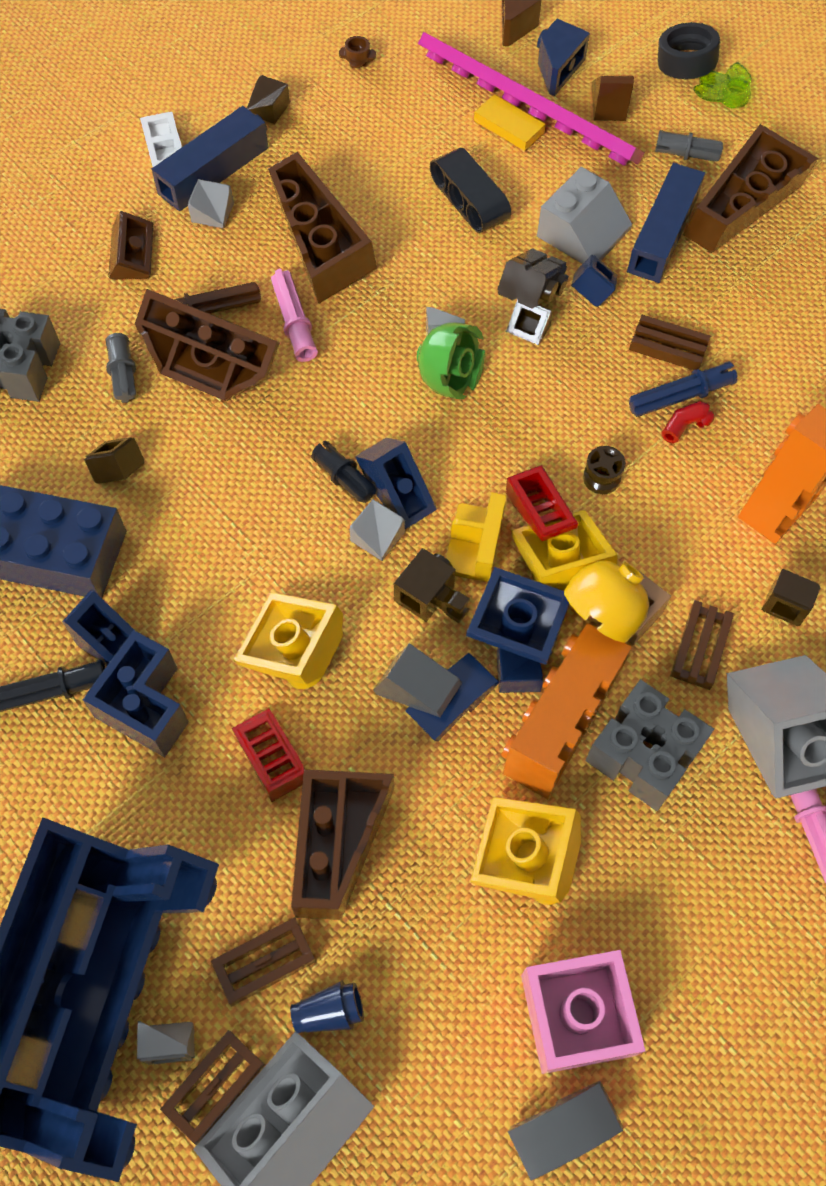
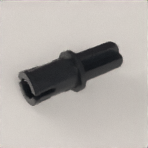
(343, 472)

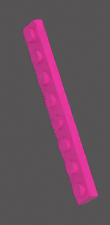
(539, 106)

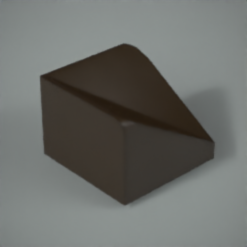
(269, 99)
(114, 460)
(791, 597)

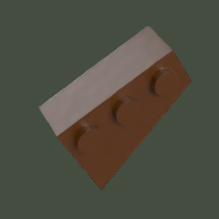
(334, 837)

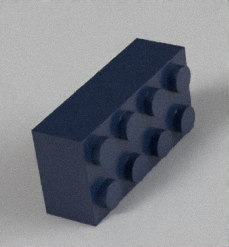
(57, 541)

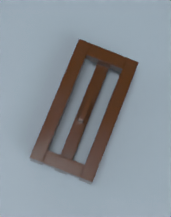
(671, 337)
(710, 616)
(269, 979)
(184, 1090)

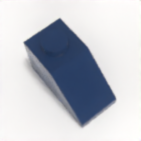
(561, 53)
(397, 480)

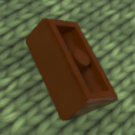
(130, 247)

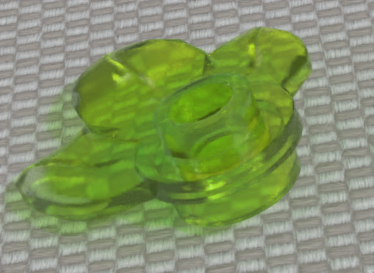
(729, 88)

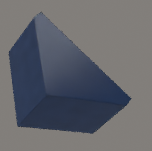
(97, 627)

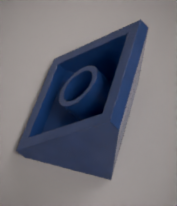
(519, 616)

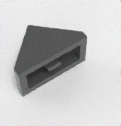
(418, 682)

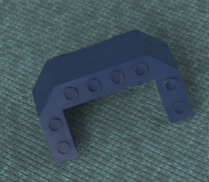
(68, 982)

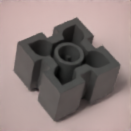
(24, 348)
(652, 769)

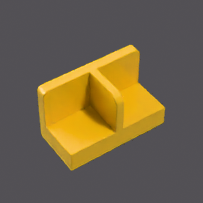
(476, 538)

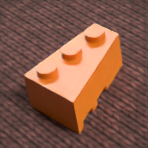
(791, 479)

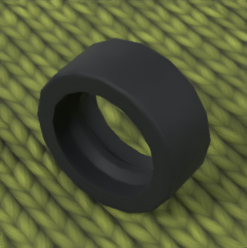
(688, 37)

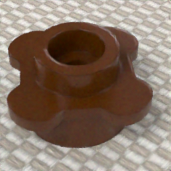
(357, 51)

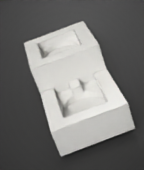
(160, 136)

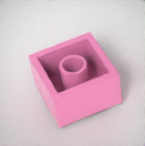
(582, 1011)

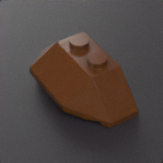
(203, 347)

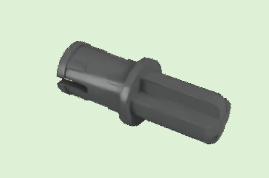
(688, 146)
(121, 367)

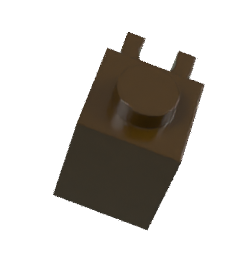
(429, 586)

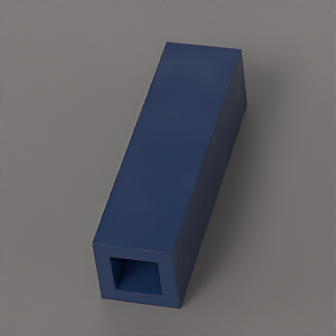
(211, 156)
(665, 222)

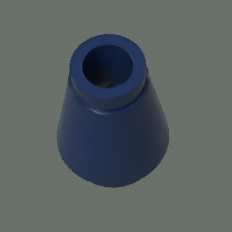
(329, 1009)

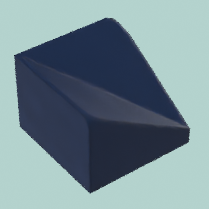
(594, 280)
(518, 673)

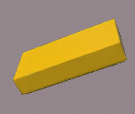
(509, 122)

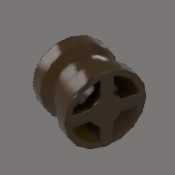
(609, 461)

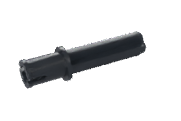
(50, 686)

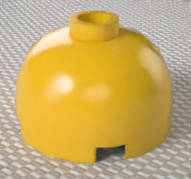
(611, 597)

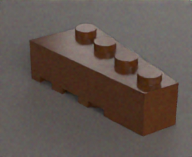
(752, 184)
(324, 233)

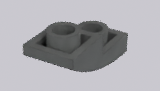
(565, 1130)

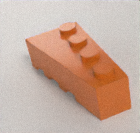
(564, 711)

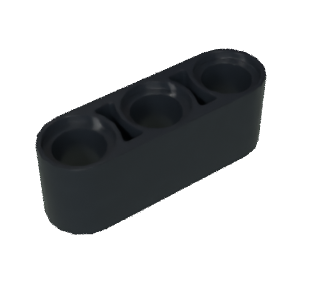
(470, 190)

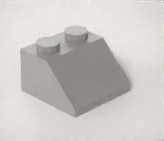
(583, 217)

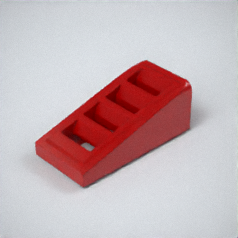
(538, 480)
(283, 782)

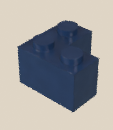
(131, 698)

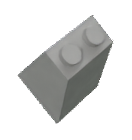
(783, 722)

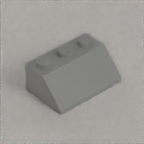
(285, 1122)

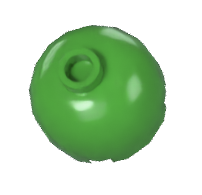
(451, 359)

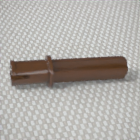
(224, 298)

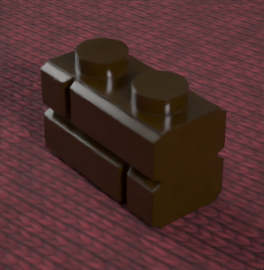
(533, 278)

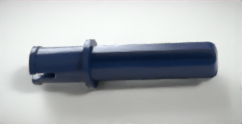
(695, 385)

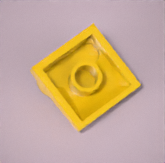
(563, 556)
(293, 639)
(529, 850)

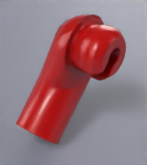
(682, 417)

